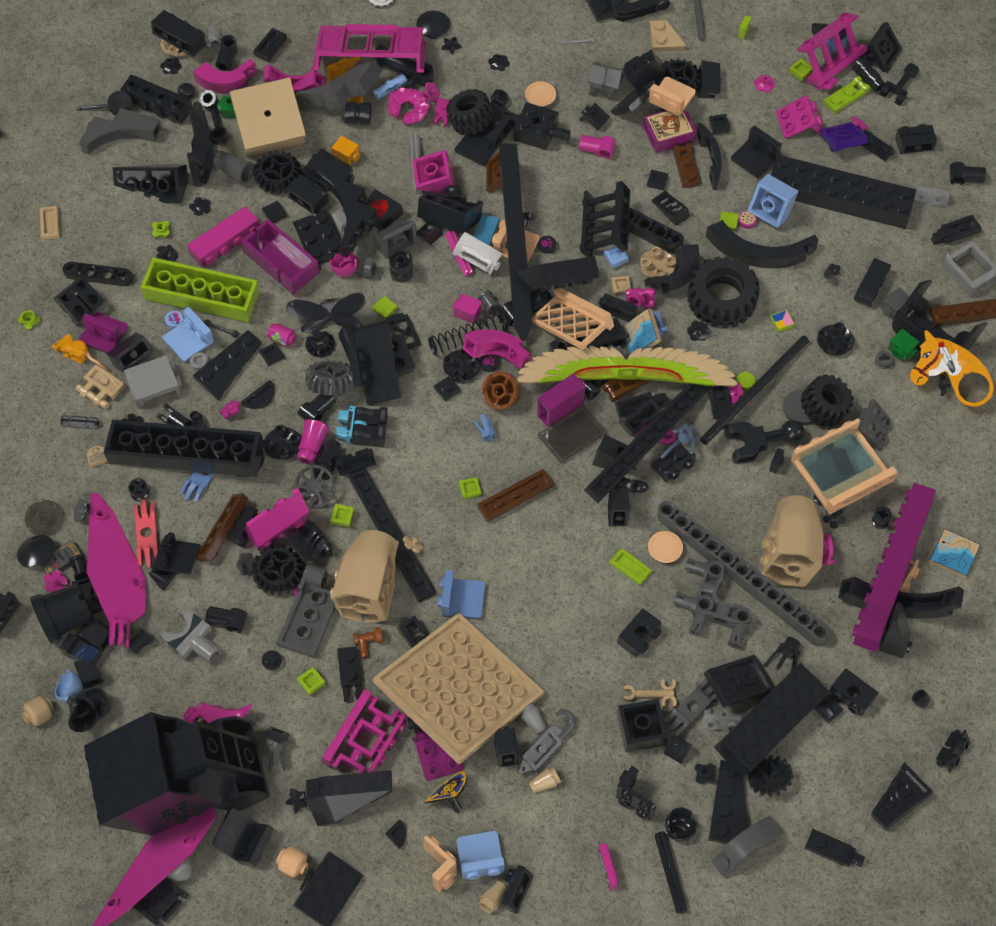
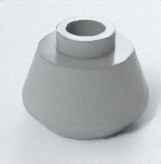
(183, 871)

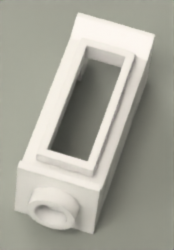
(478, 253)

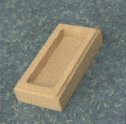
(49, 222)

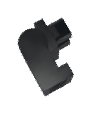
(79, 299)

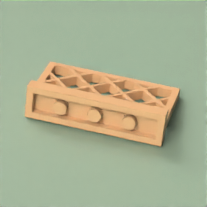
(581, 309)

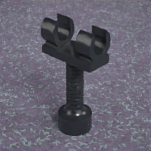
(910, 71)

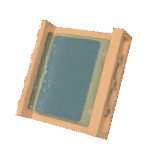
(841, 467)

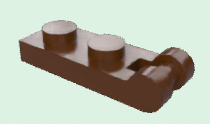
(686, 166)
(625, 386)

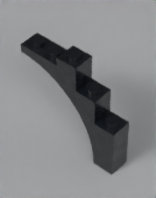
(339, 180)

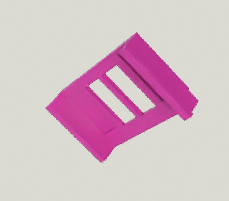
(405, 42)

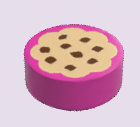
(747, 220)

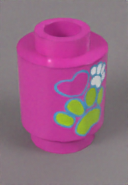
(281, 334)

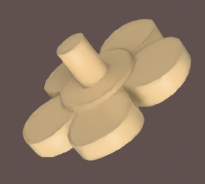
(411, 543)

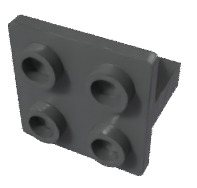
(874, 424)

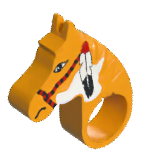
(945, 356)

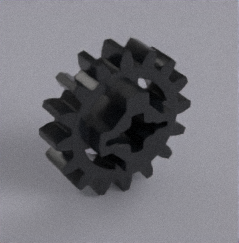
(770, 776)

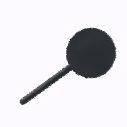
(115, 101)

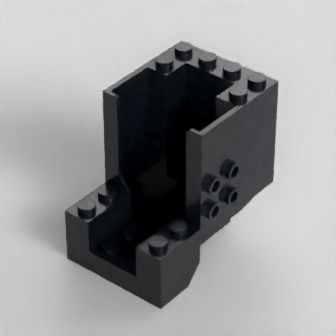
(173, 769)

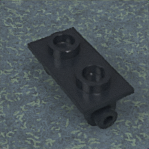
(878, 146)
(618, 307)
(348, 463)
(238, 533)
(950, 757)

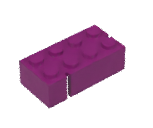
(280, 256)

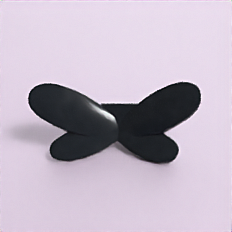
(333, 309)

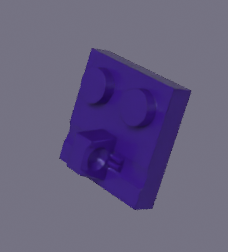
(843, 136)

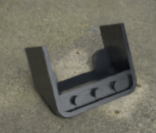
(914, 321)

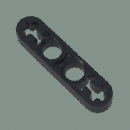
(98, 270)

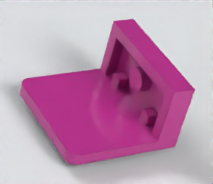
(799, 116)

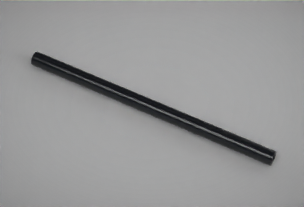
(754, 390)

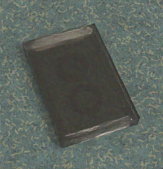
(572, 434)

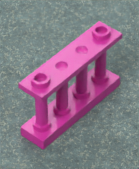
(842, 59)

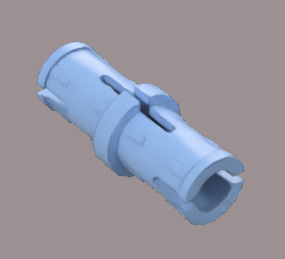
(389, 86)

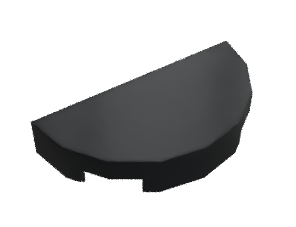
(260, 397)

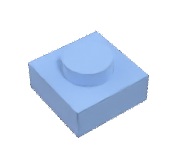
(615, 257)

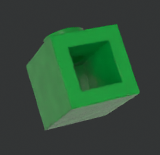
(903, 346)

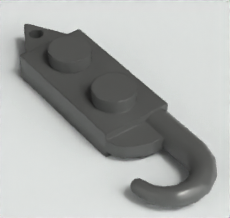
(545, 744)

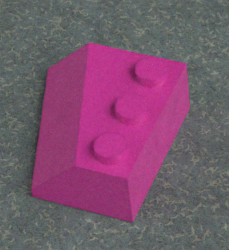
(271, 524)

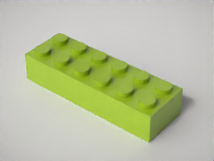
(200, 289)

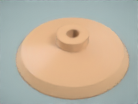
(540, 93)
(665, 546)

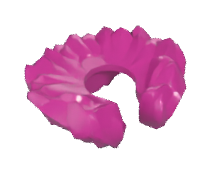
(413, 97)

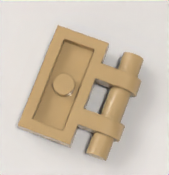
(102, 381)

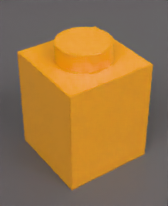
(346, 150)

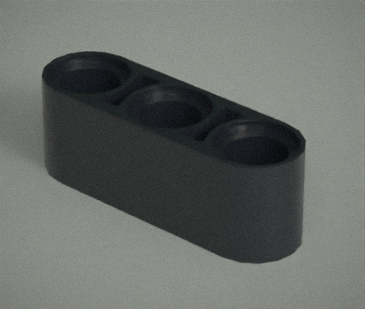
(872, 282)

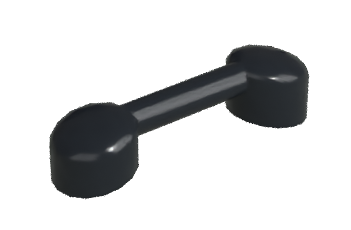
(210, 103)

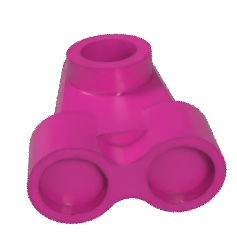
(641, 297)

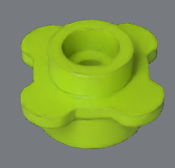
(157, 232)
(28, 314)

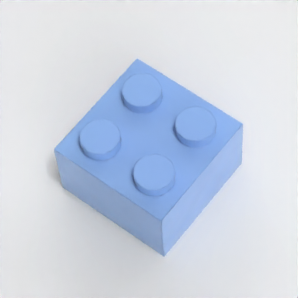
(772, 200)

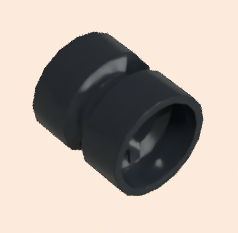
(358, 113)
(401, 266)

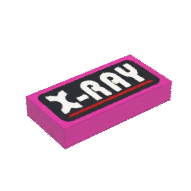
(608, 866)

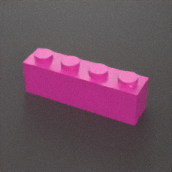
(223, 237)

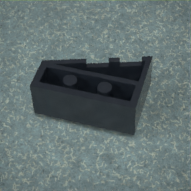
(448, 212)

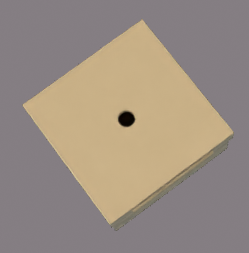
(268, 117)

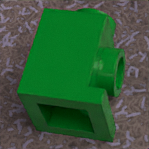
(226, 107)

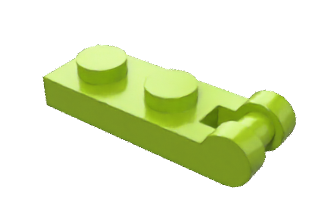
(846, 95)

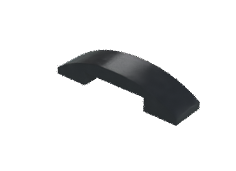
(707, 139)

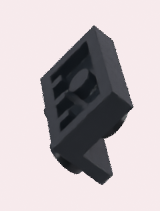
(674, 463)

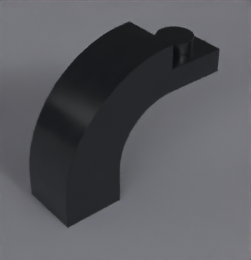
(686, 262)

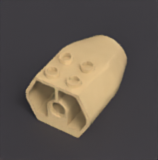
(793, 543)
(366, 577)

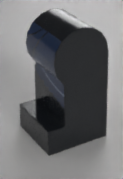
(79, 650)

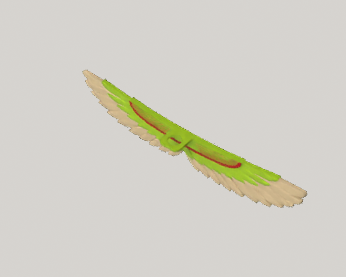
(641, 365)

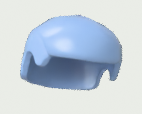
(69, 685)

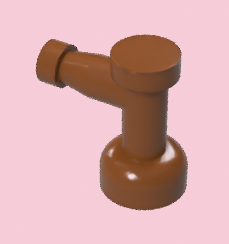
(362, 639)

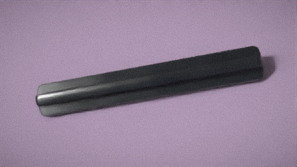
(671, 872)

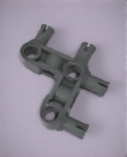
(718, 611)

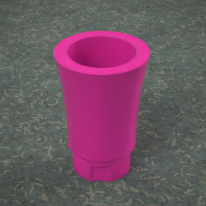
(311, 441)

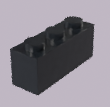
(178, 33)

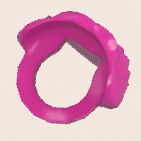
(827, 558)

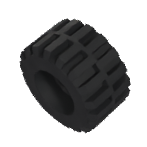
(470, 111)
(835, 392)

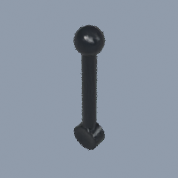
(208, 323)

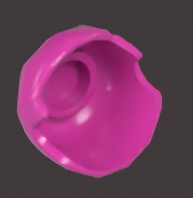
(350, 264)

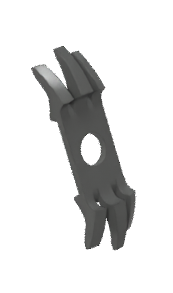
(684, 715)

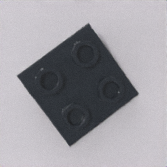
(309, 542)
(176, 555)

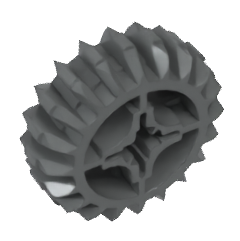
(330, 378)

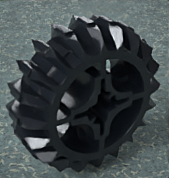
(678, 70)
(269, 179)
(292, 561)

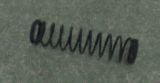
(432, 344)

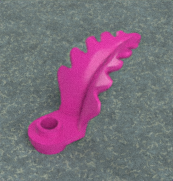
(213, 712)

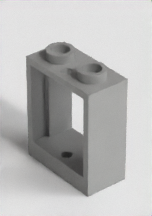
(970, 287)

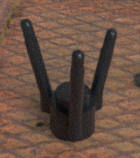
(789, 649)

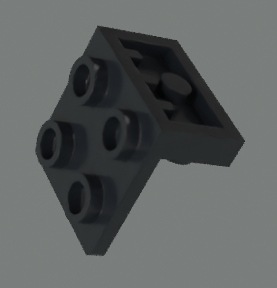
(757, 152)

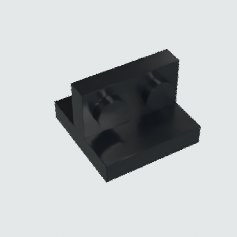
(883, 48)

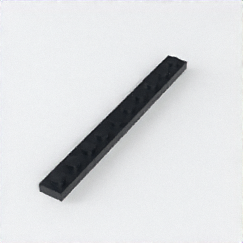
(645, 441)

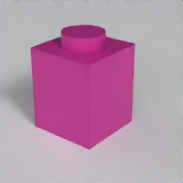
(467, 308)

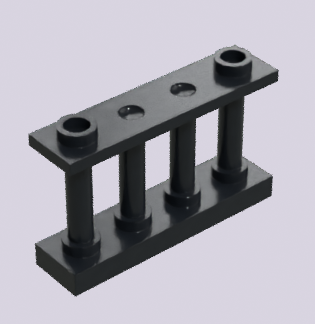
(620, 223)

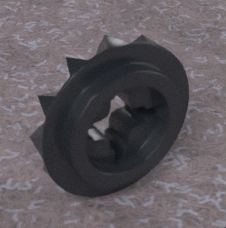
(323, 349)

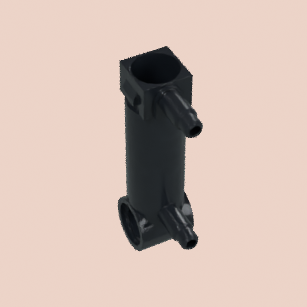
(407, 68)

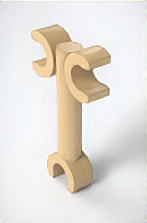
(666, 693)

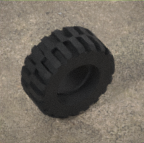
(723, 311)

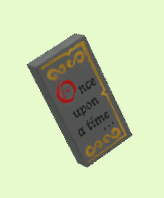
(61, 556)

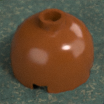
(501, 390)

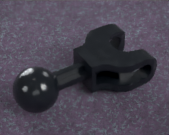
(757, 440)

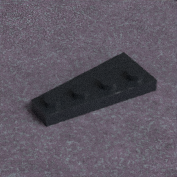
(222, 369)
(729, 807)

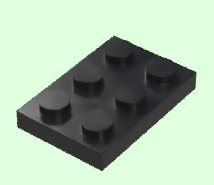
(318, 236)
(738, 681)
(327, 890)

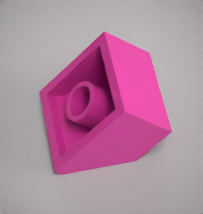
(433, 172)

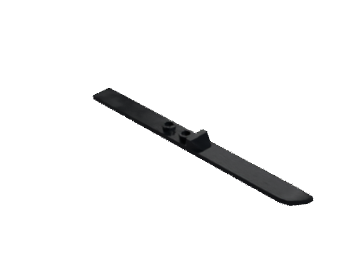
(515, 238)

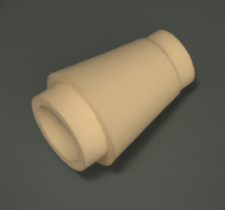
(545, 780)
(492, 897)

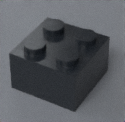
(642, 725)

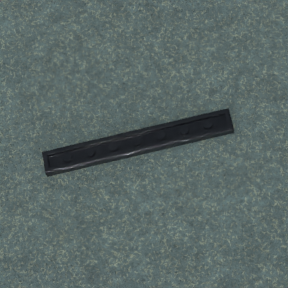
(385, 523)

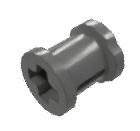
(489, 302)

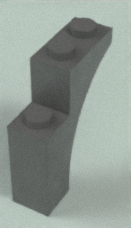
(124, 125)

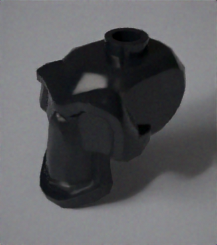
(87, 709)

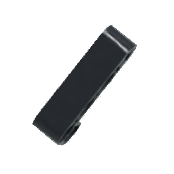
(669, 237)

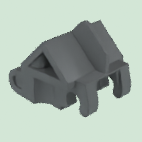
(605, 78)

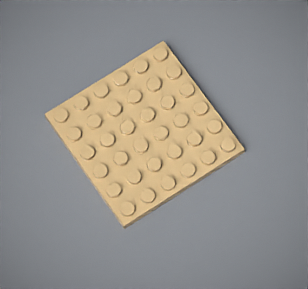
(458, 687)

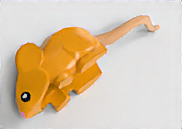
(76, 350)

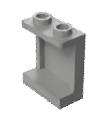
(152, 380)

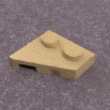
(664, 36)

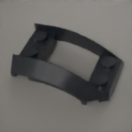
(202, 151)

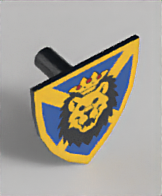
(450, 791)

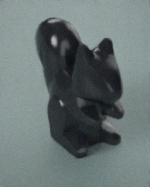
(633, 486)

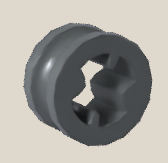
(880, 364)

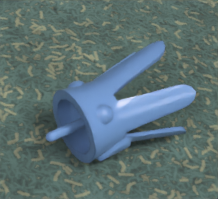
(488, 432)

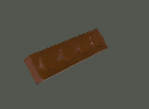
(963, 312)
(515, 495)
(222, 526)

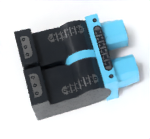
(364, 426)

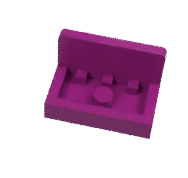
(102, 331)

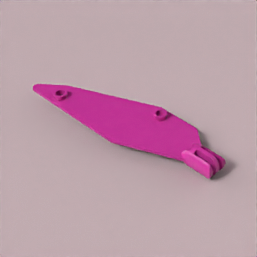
(114, 571)
(154, 863)

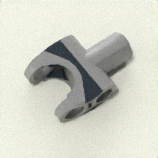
(191, 638)

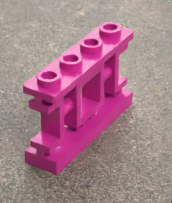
(351, 730)

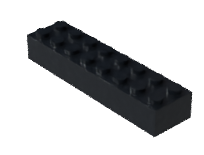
(846, 191)
(184, 447)

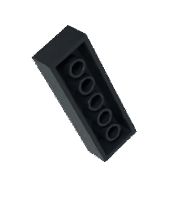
(771, 720)

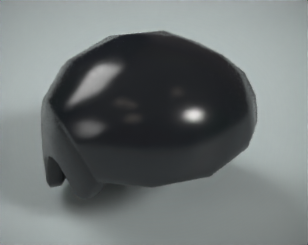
(684, 818)

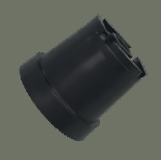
(61, 611)

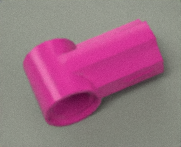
(601, 146)

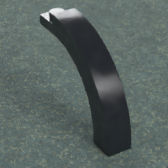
(757, 255)
(915, 604)

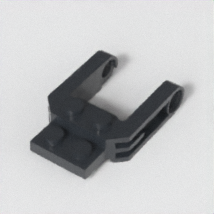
(625, 11)

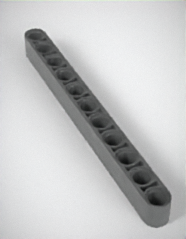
(745, 581)

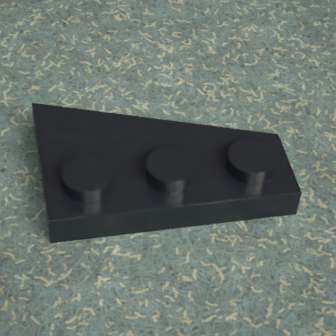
(901, 797)

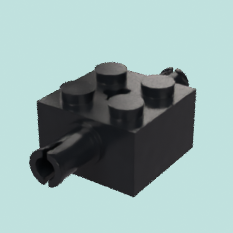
(537, 126)

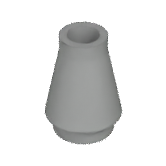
(213, 38)
(533, 718)

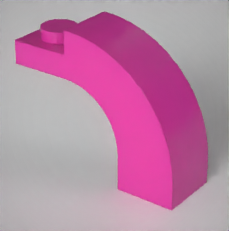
(224, 81)
(299, 83)
(496, 343)

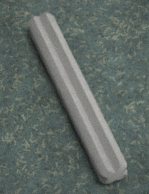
(415, 153)

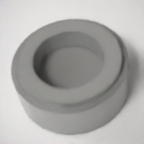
(198, 360)

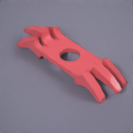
(149, 542)

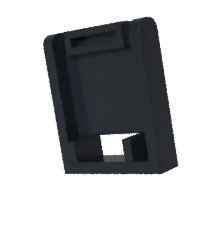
(160, 902)

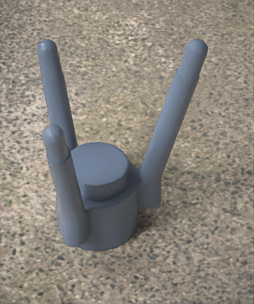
(686, 435)

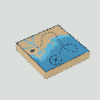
(642, 331)
(954, 553)

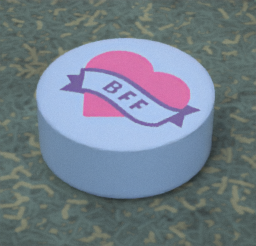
(173, 319)

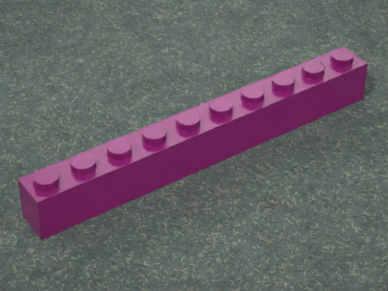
(894, 567)

